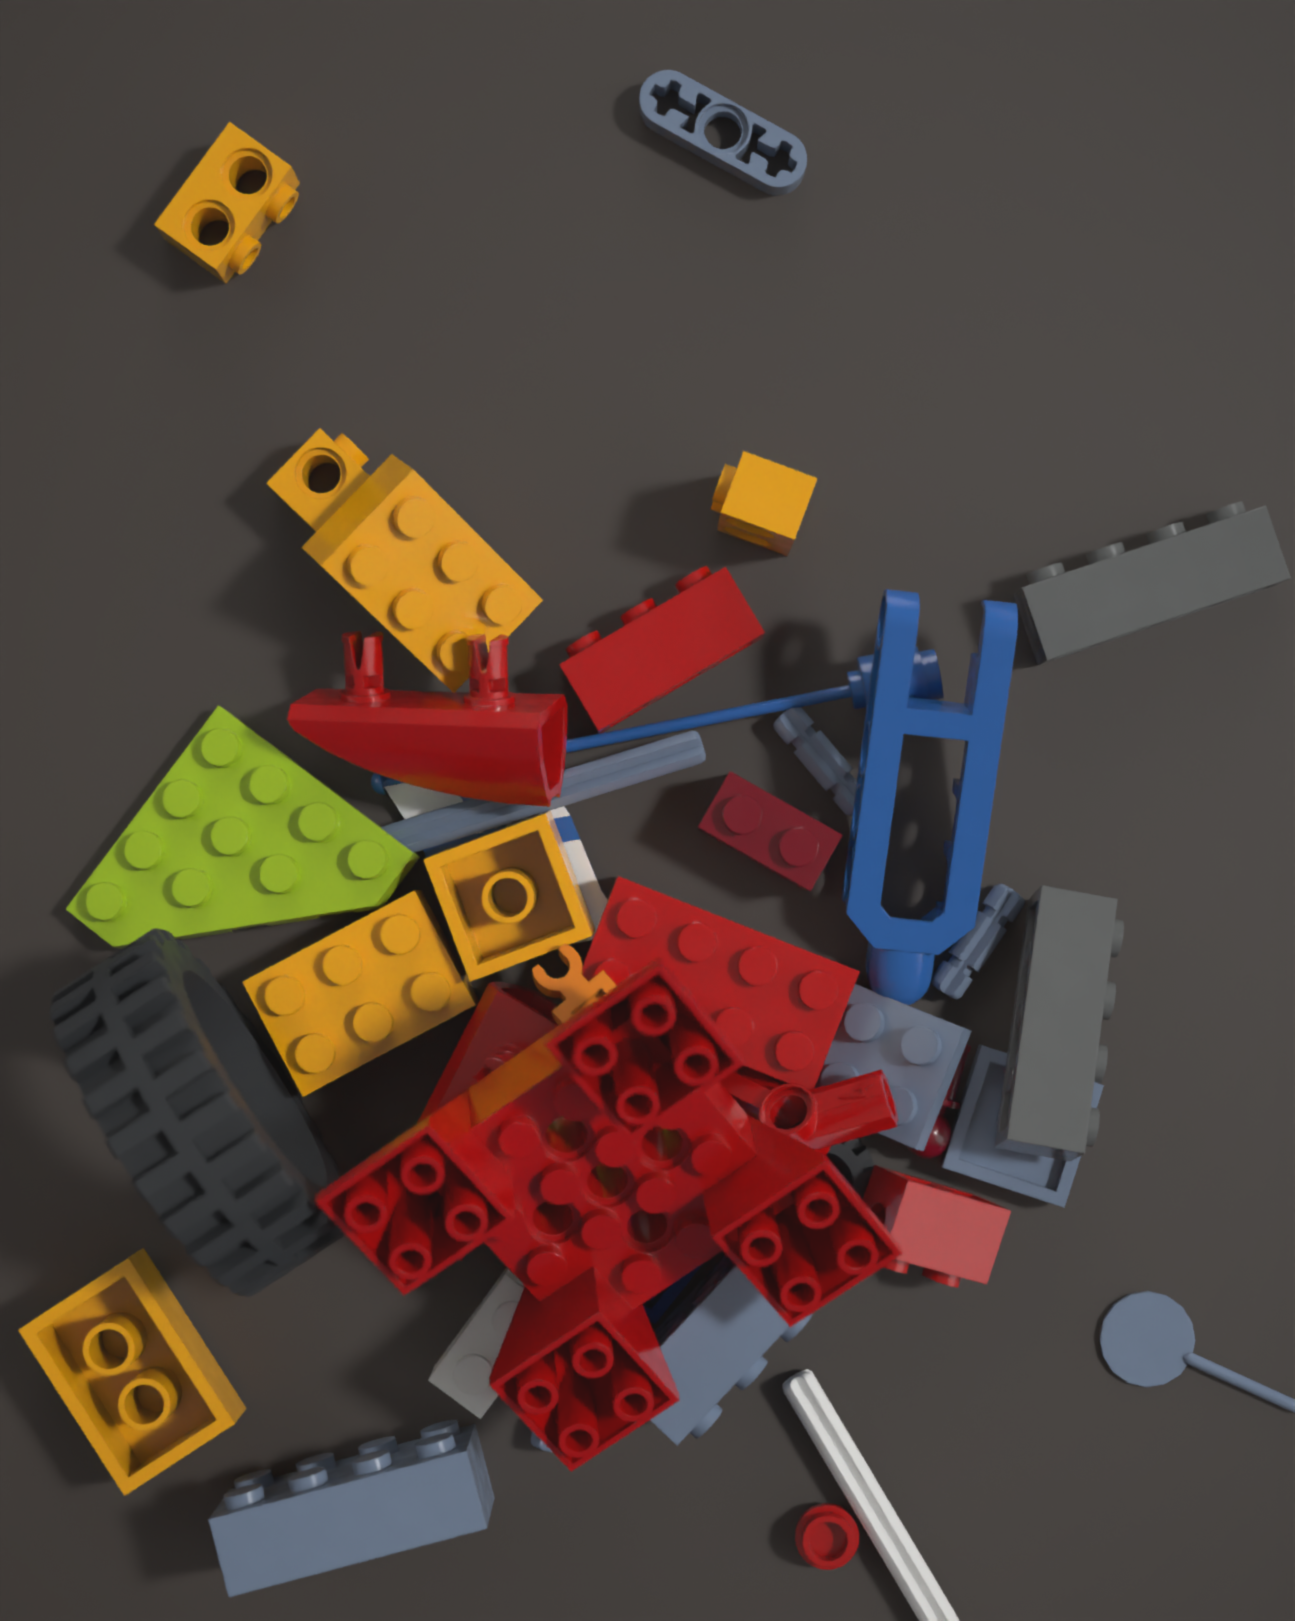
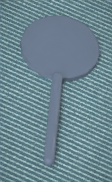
(1152, 1341)

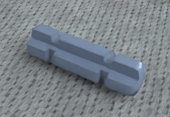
(818, 756)
(977, 945)

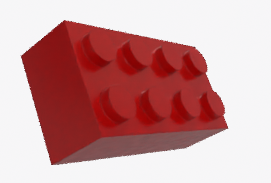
(760, 991)

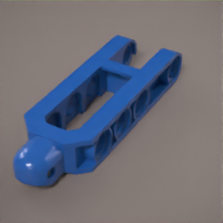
(901, 948)

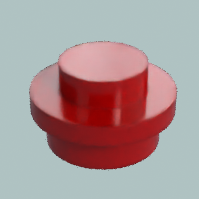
(826, 1536)

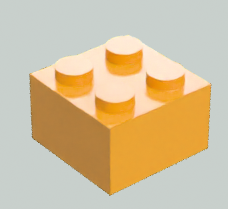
(510, 895)

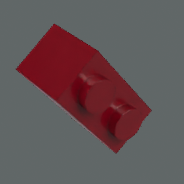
(769, 831)

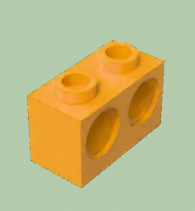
(213, 196)
(292, 479)
(762, 502)

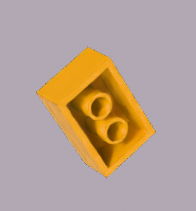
(421, 570)
(361, 992)
(133, 1371)

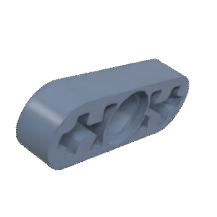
(674, 123)

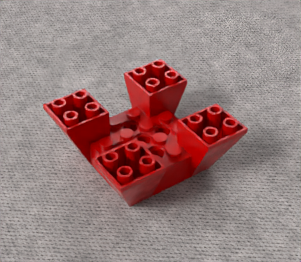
(608, 1205)

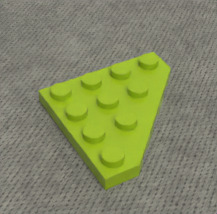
(237, 845)

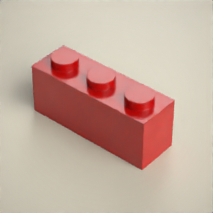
(660, 647)

